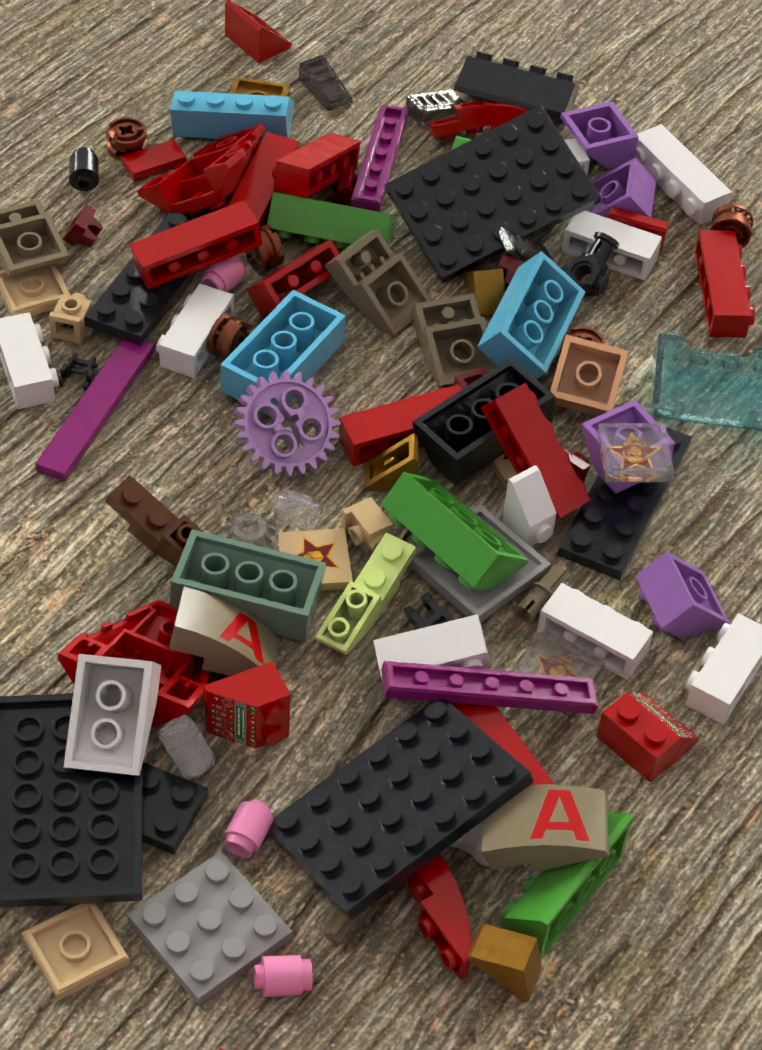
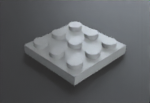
(482, 601)
(209, 927)

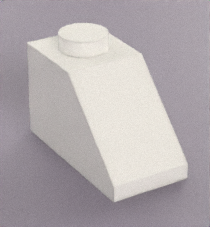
(529, 507)

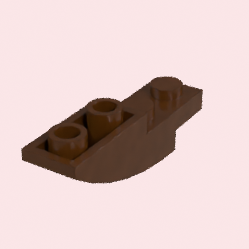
(151, 520)

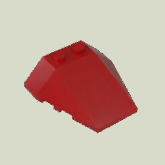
(207, 176)
(146, 637)

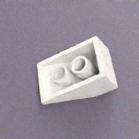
(111, 714)

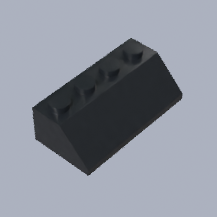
(516, 85)
(457, 431)

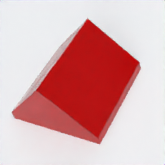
(252, 33)

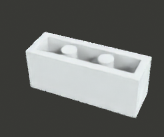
(636, 250)
(185, 342)
(26, 361)
(596, 629)
(444, 644)
(726, 669)

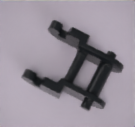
(67, 370)

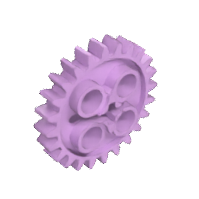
(261, 438)

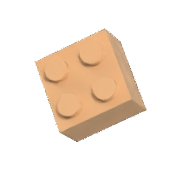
(588, 376)

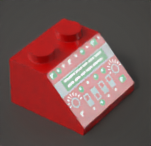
(249, 707)
(644, 734)

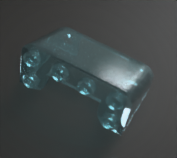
(705, 385)

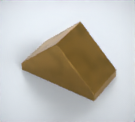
(488, 289)
(387, 467)
(507, 958)

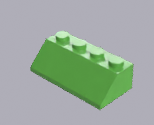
(326, 220)
(452, 532)
(561, 892)

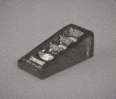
(319, 68)
(429, 106)
(521, 247)

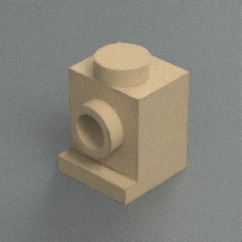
(70, 311)
(366, 524)

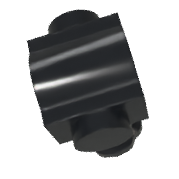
(593, 263)

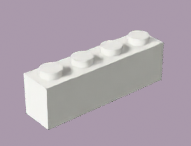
(681, 174)

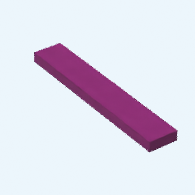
(379, 158)
(94, 409)
(488, 687)

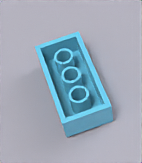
(532, 316)
(292, 338)

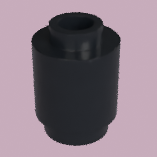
(83, 169)

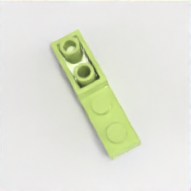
(367, 596)

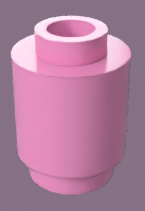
(224, 274)
(248, 828)
(283, 975)

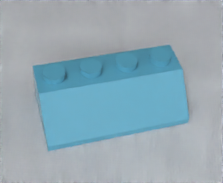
(224, 113)

